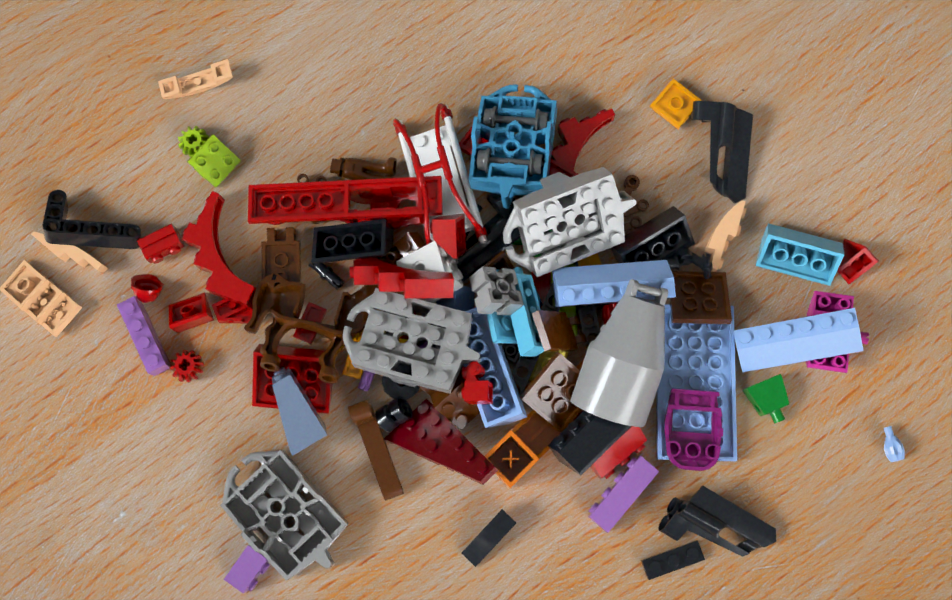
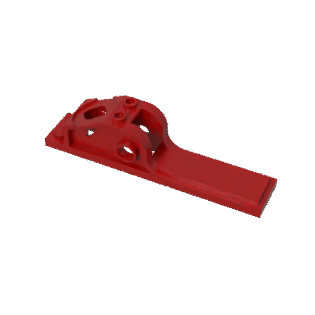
(332, 201)

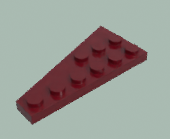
(440, 442)

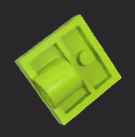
(213, 161)

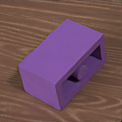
(247, 569)

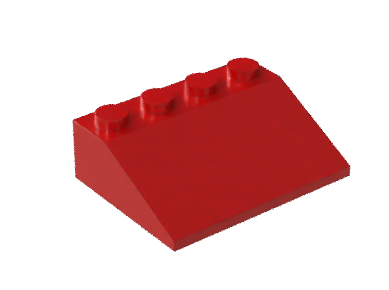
(305, 367)

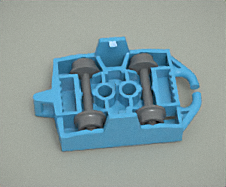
(517, 171)

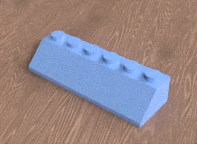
(609, 282)
(798, 340)
(506, 404)

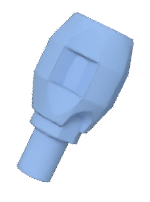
(893, 446)

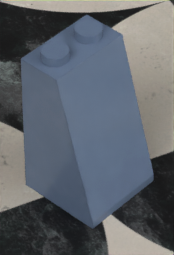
(298, 415)

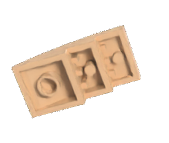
(40, 298)

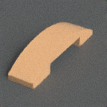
(196, 82)

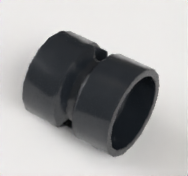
(394, 414)

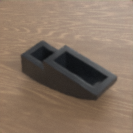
(488, 537)

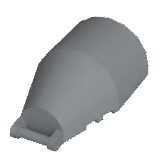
(625, 360)

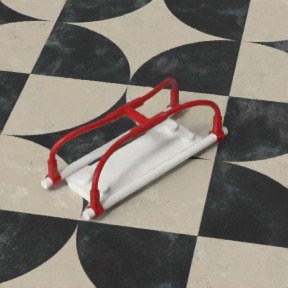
(432, 156)

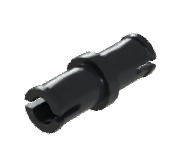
(326, 273)

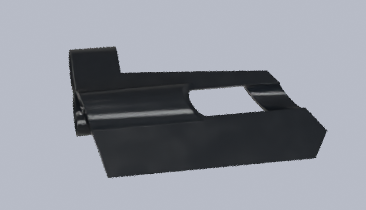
(483, 253)

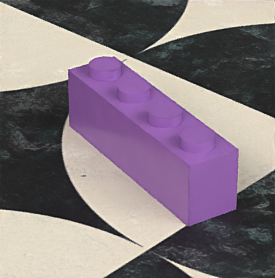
(144, 336)
(623, 493)

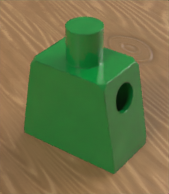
(768, 397)

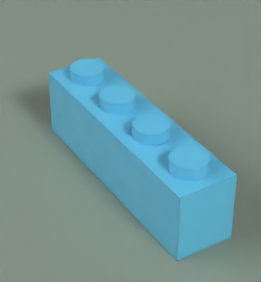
(522, 320)

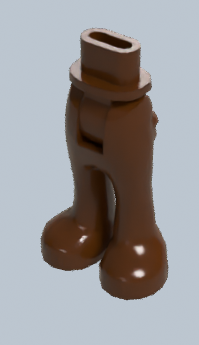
(355, 168)

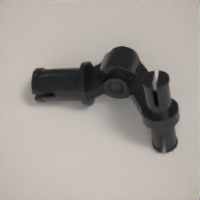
(686, 257)

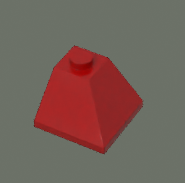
(450, 233)

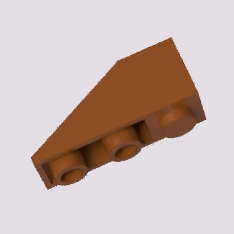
(406, 245)

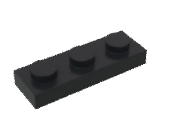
(672, 560)

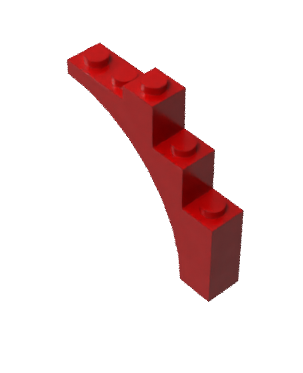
(577, 134)
(210, 258)
(399, 279)

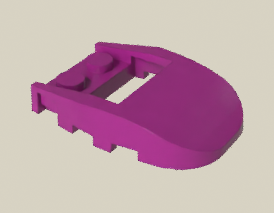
(692, 449)

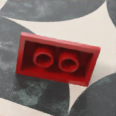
(619, 452)

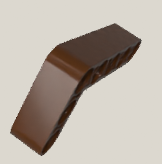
(377, 450)

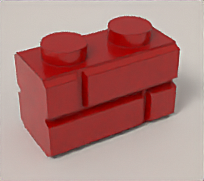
(161, 243)

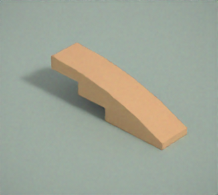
(70, 251)

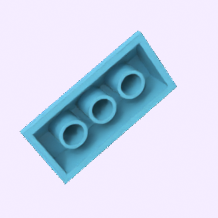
(799, 254)

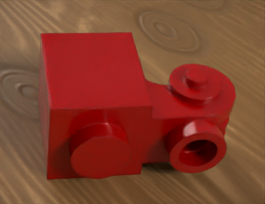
(474, 390)

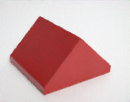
(189, 313)

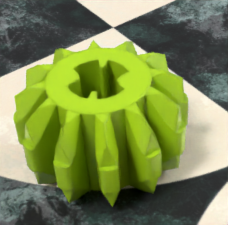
(191, 136)

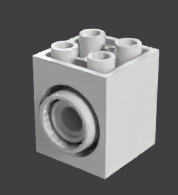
(434, 259)

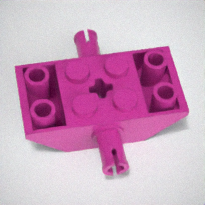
(825, 303)

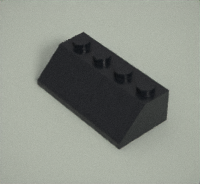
(656, 239)
(352, 241)
(585, 441)

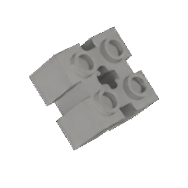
(496, 291)

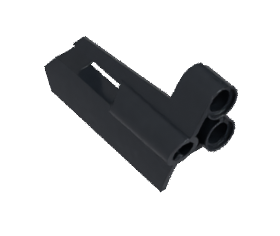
(731, 129)
(710, 513)

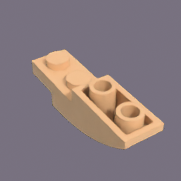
(724, 231)

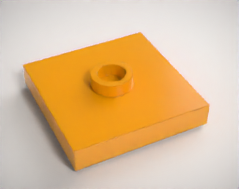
(674, 103)

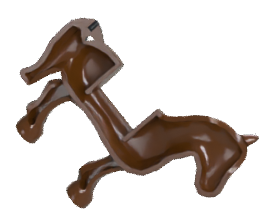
(286, 304)

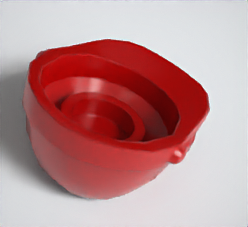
(146, 287)

